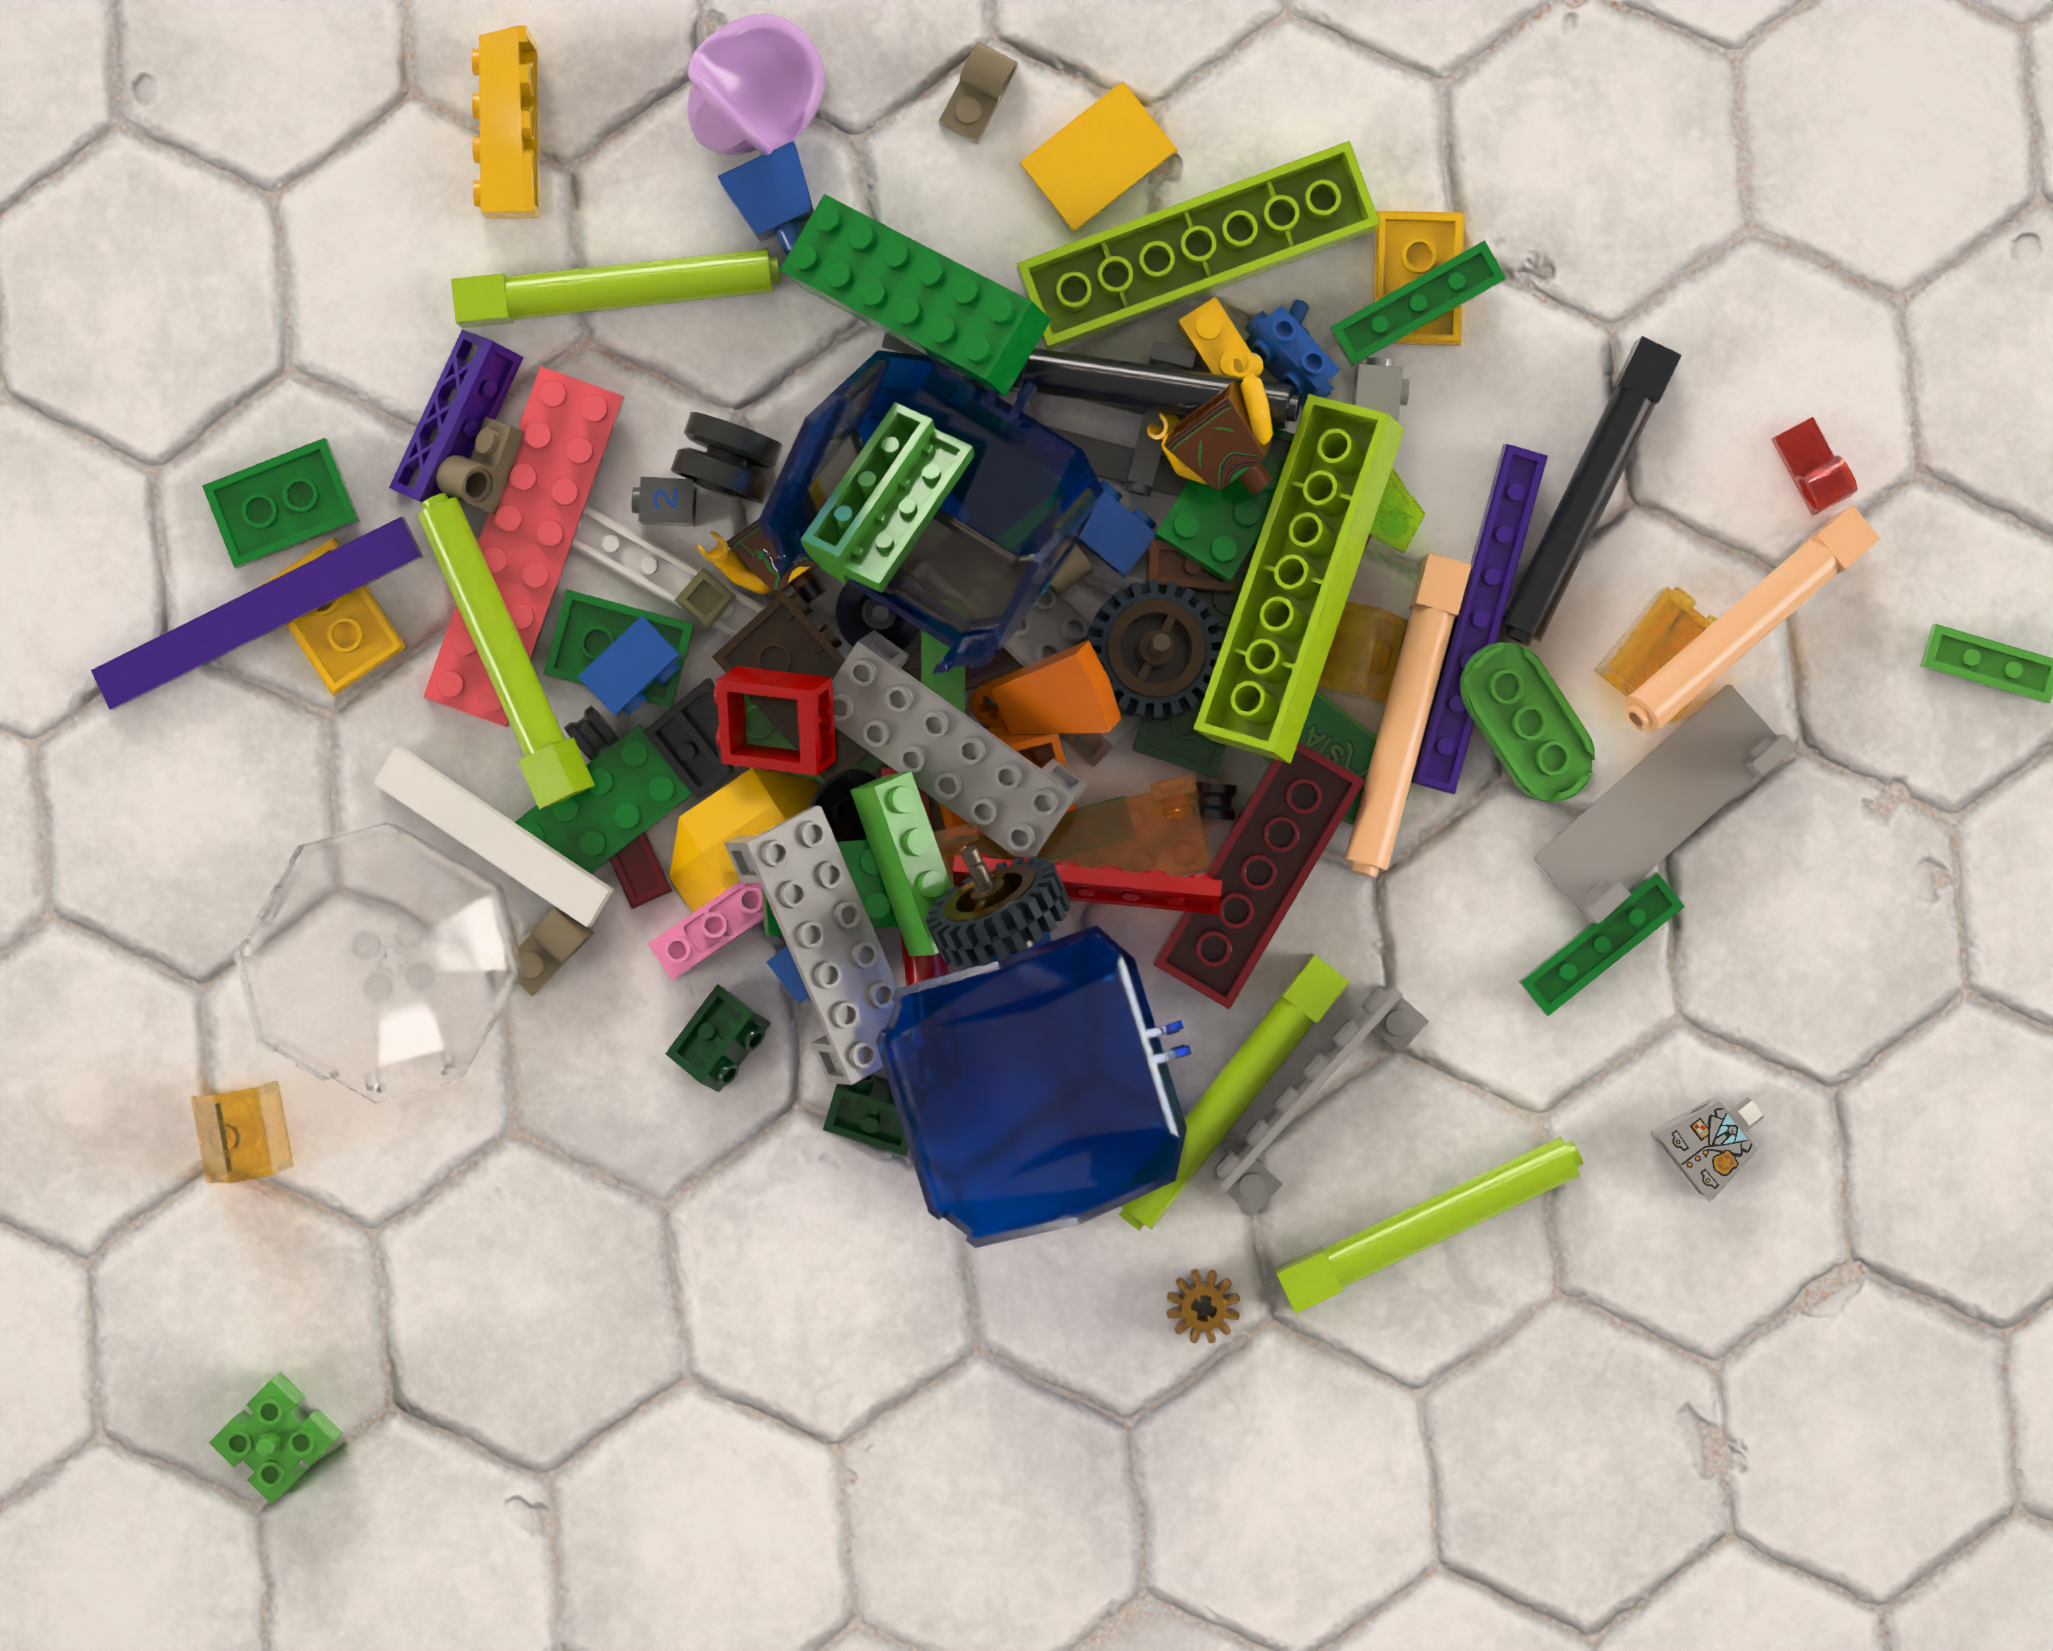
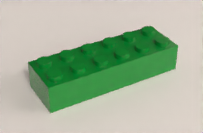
(915, 294)

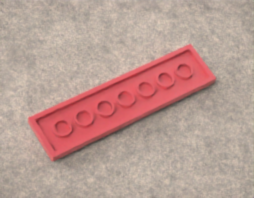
(532, 529)

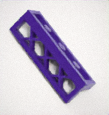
(479, 394)

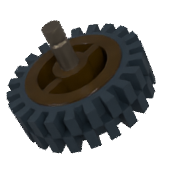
(1156, 648)
(997, 910)

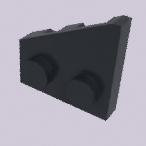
(688, 740)

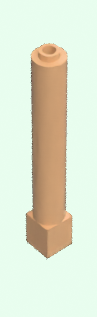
(1750, 620)
(1405, 716)

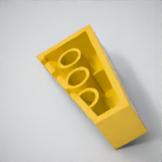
(507, 124)

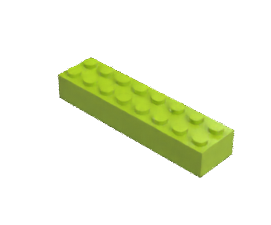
(1199, 245)
(1299, 578)

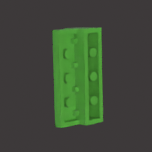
(886, 499)

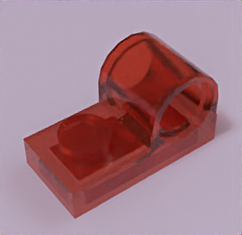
(1813, 467)

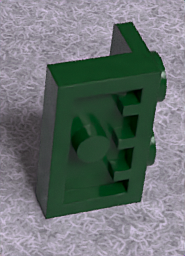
(718, 1039)
(867, 1115)

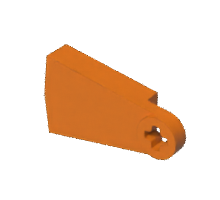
(1051, 696)

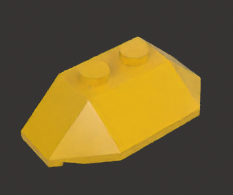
(742, 807)

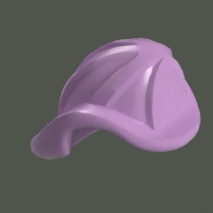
(754, 85)

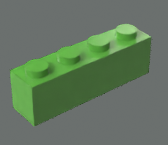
(904, 854)

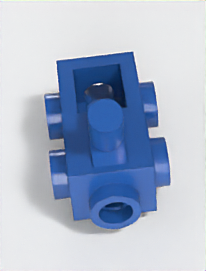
(1291, 351)

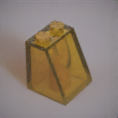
(1653, 640)
(1363, 653)
(242, 1133)

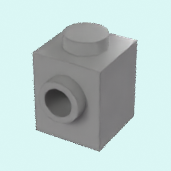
(1380, 386)

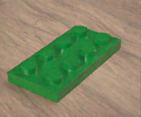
(628, 798)

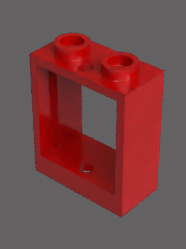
(815, 720)

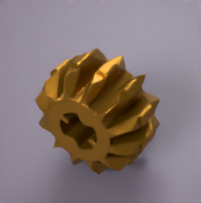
(1189, 1312)

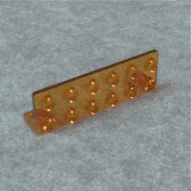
(1133, 833)

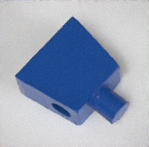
(771, 194)

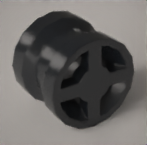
(591, 733)
(1215, 800)

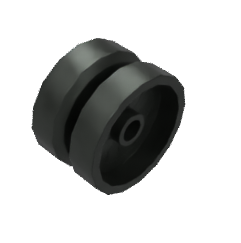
(727, 454)

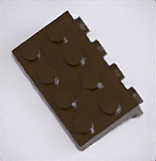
(789, 642)

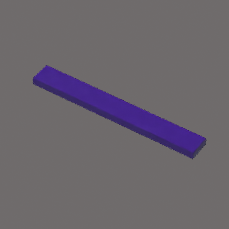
(257, 613)
(1480, 613)

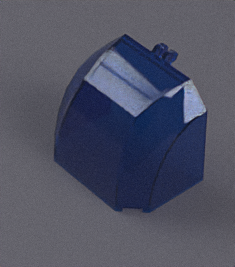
(1034, 1088)

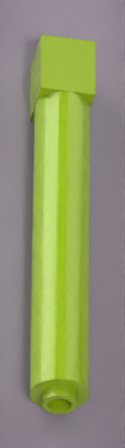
(504, 298)
(550, 761)
(1243, 1078)
(1331, 1269)

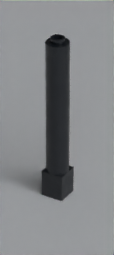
(1140, 384)
(1590, 489)

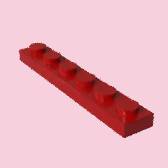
(1119, 887)

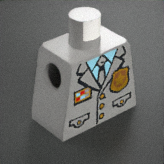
(1710, 1143)

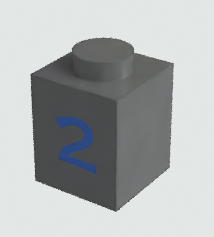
(665, 501)

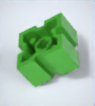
(276, 1438)

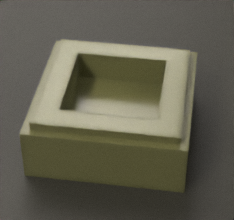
(705, 598)

